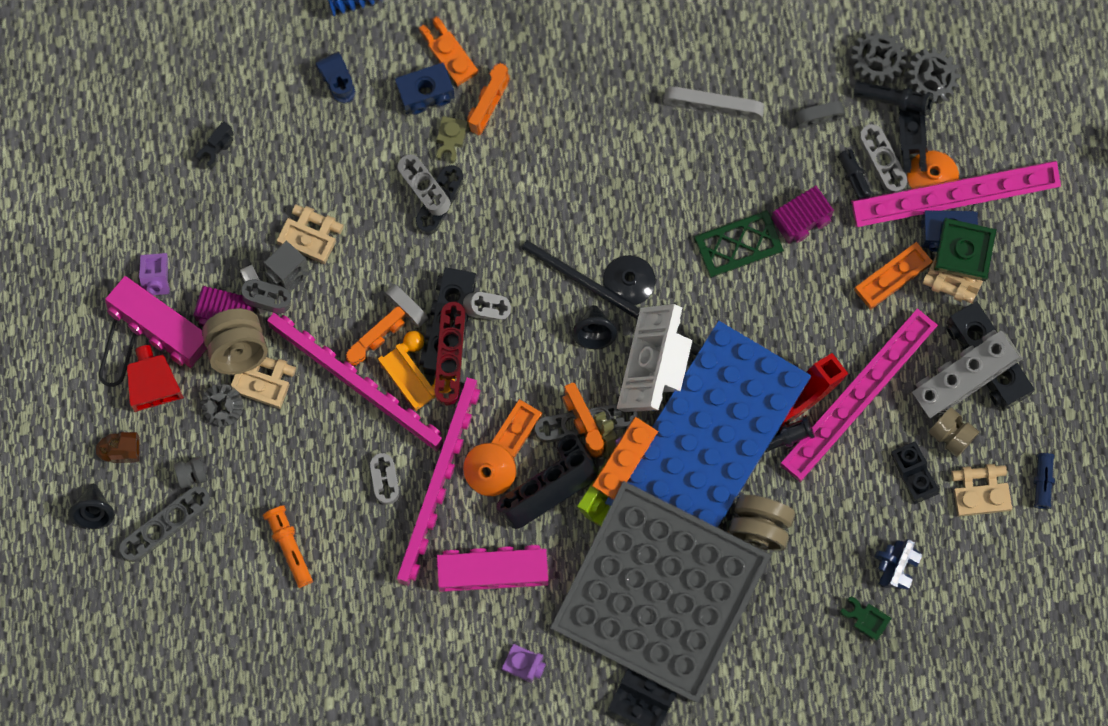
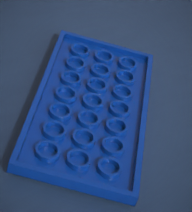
(718, 425)

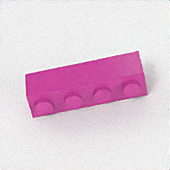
(156, 321)
(492, 569)

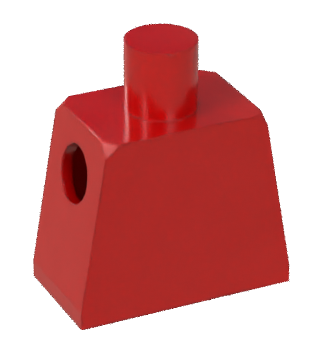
(151, 381)

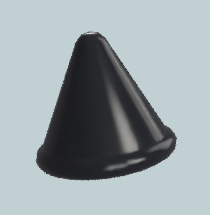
(594, 330)
(91, 510)

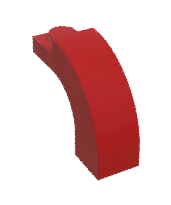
(825, 376)

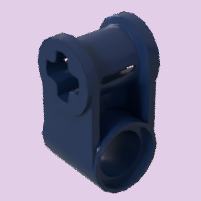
(336, 75)

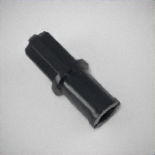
(854, 174)

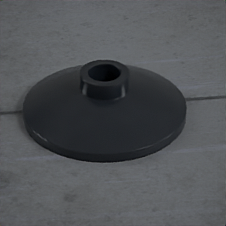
(636, 290)

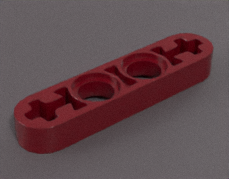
(450, 353)

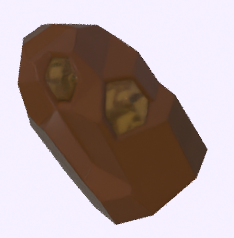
(119, 447)

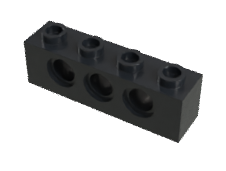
(451, 282)
(974, 319)

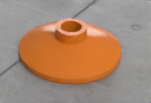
(935, 160)
(498, 461)

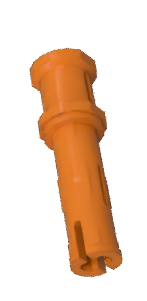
(284, 534)

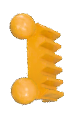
(407, 375)

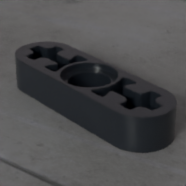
(454, 186)

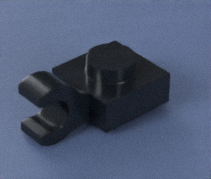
(219, 140)

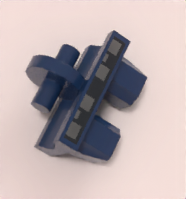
(894, 562)

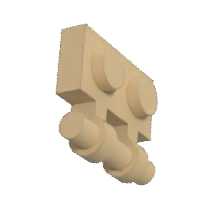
(309, 241)
(958, 286)
(262, 387)
(981, 499)

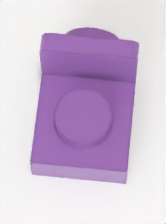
(154, 273)
(524, 664)

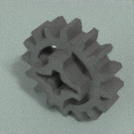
(935, 64)
(876, 67)

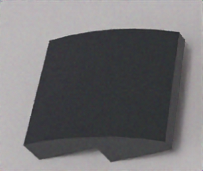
(640, 701)

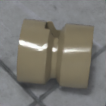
(953, 432)

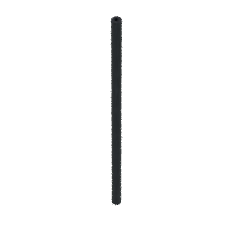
(589, 284)

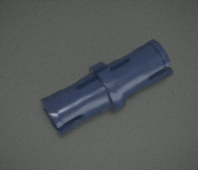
(1044, 480)

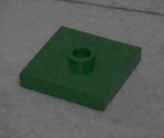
(965, 249)

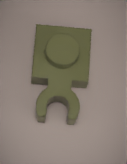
(451, 134)
(606, 430)

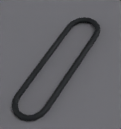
(105, 357)

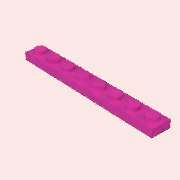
(956, 193)
(365, 387)
(859, 394)
(436, 493)

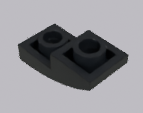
(914, 472)

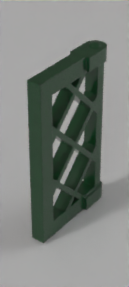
(735, 264)

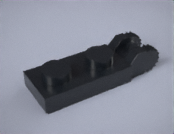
(913, 137)

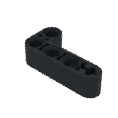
(550, 485)

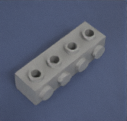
(967, 374)

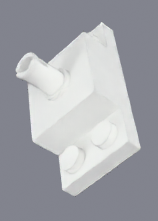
(655, 359)

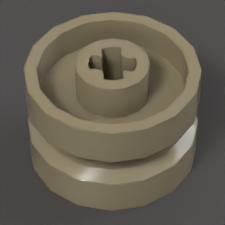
(234, 341)
(762, 522)

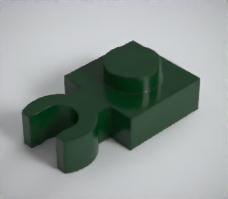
(869, 620)

